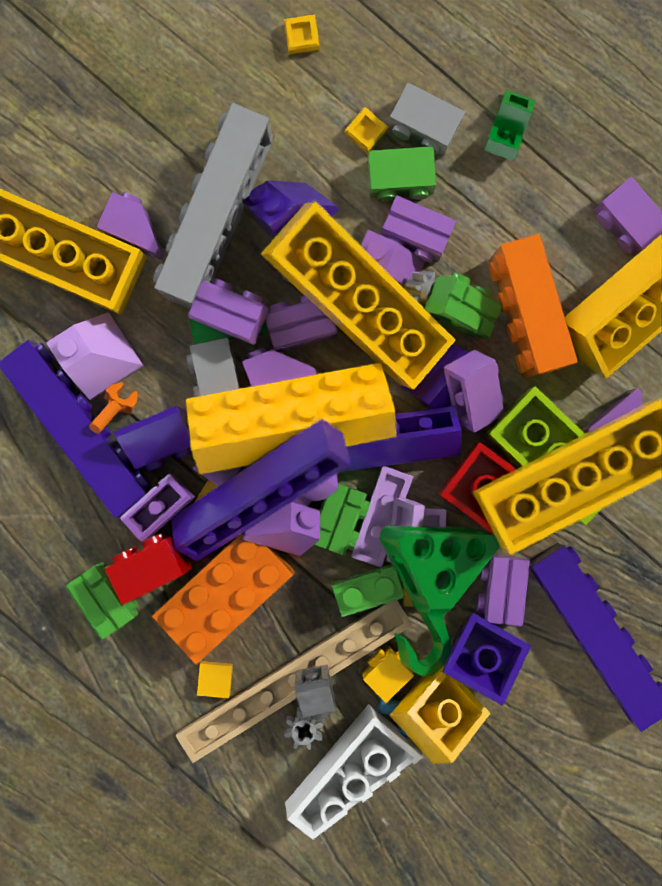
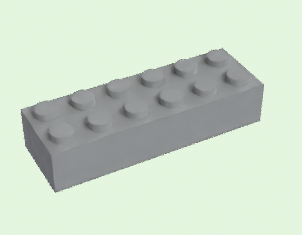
(215, 205)

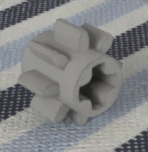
(420, 286)
(308, 735)

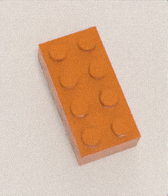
(531, 307)
(222, 596)

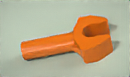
(114, 406)

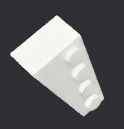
(350, 771)

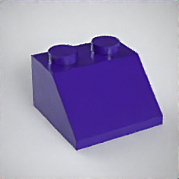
(278, 201)
(156, 439)
(485, 658)

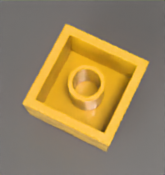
(440, 716)

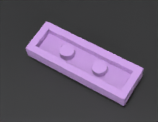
(389, 485)

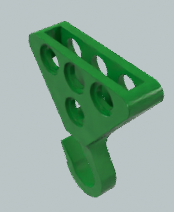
(436, 572)

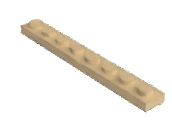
(278, 687)

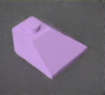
(95, 354)

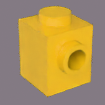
(386, 673)

